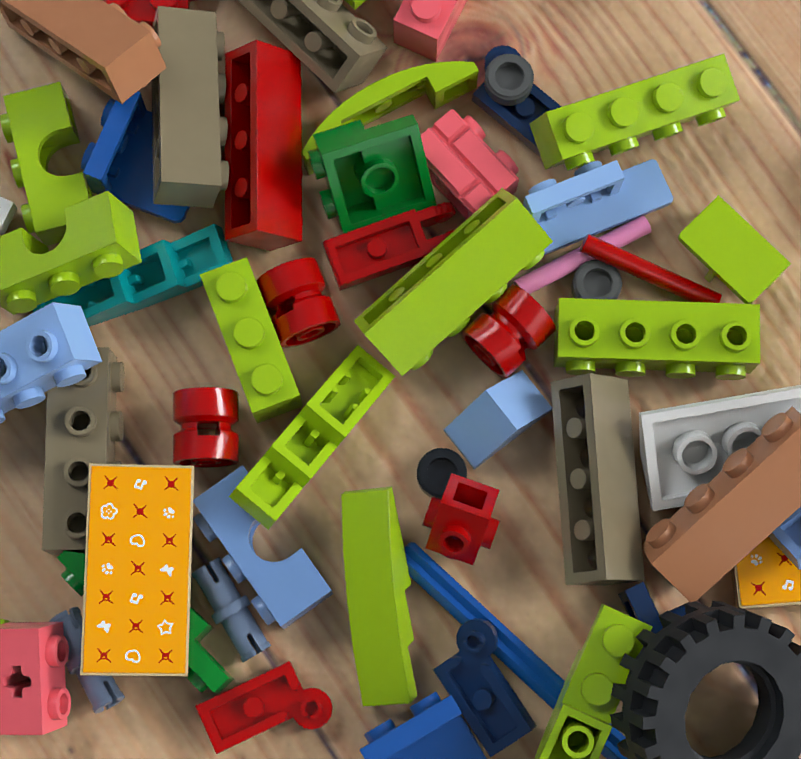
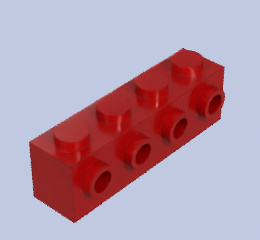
(263, 146)

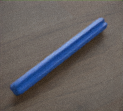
(510, 648)

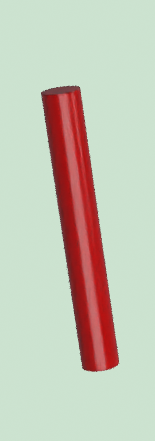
(647, 271)

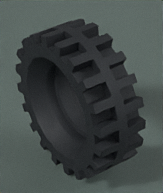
(682, 655)

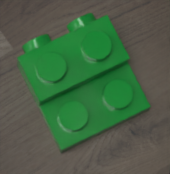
(372, 171)

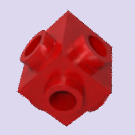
(462, 519)

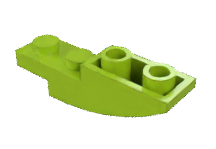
(584, 706)

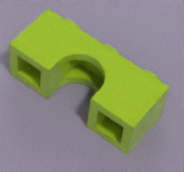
(39, 125)
(95, 246)
(251, 340)

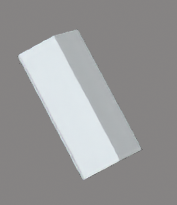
(693, 440)

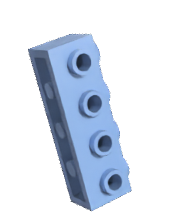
(42, 353)

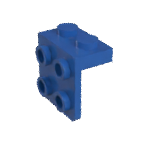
(124, 159)
(432, 733)

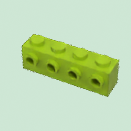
(635, 111)
(454, 282)
(656, 336)

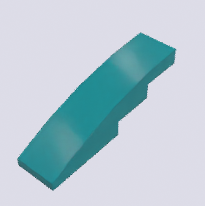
(164, 273)

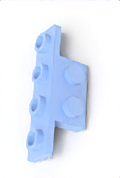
(596, 200)

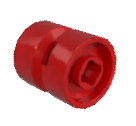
(296, 296)
(512, 327)
(206, 410)

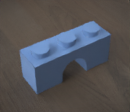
(283, 587)

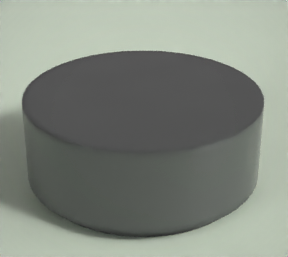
(508, 79)
(596, 281)

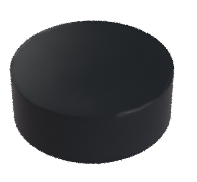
(435, 470)

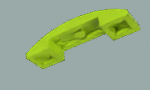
(439, 81)

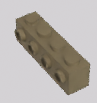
(323, 37)
(186, 110)
(78, 432)
(597, 480)

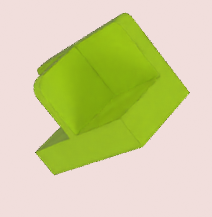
(733, 251)

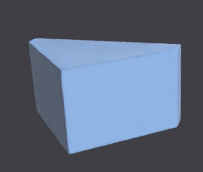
(497, 418)

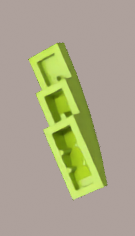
(312, 437)
(376, 596)

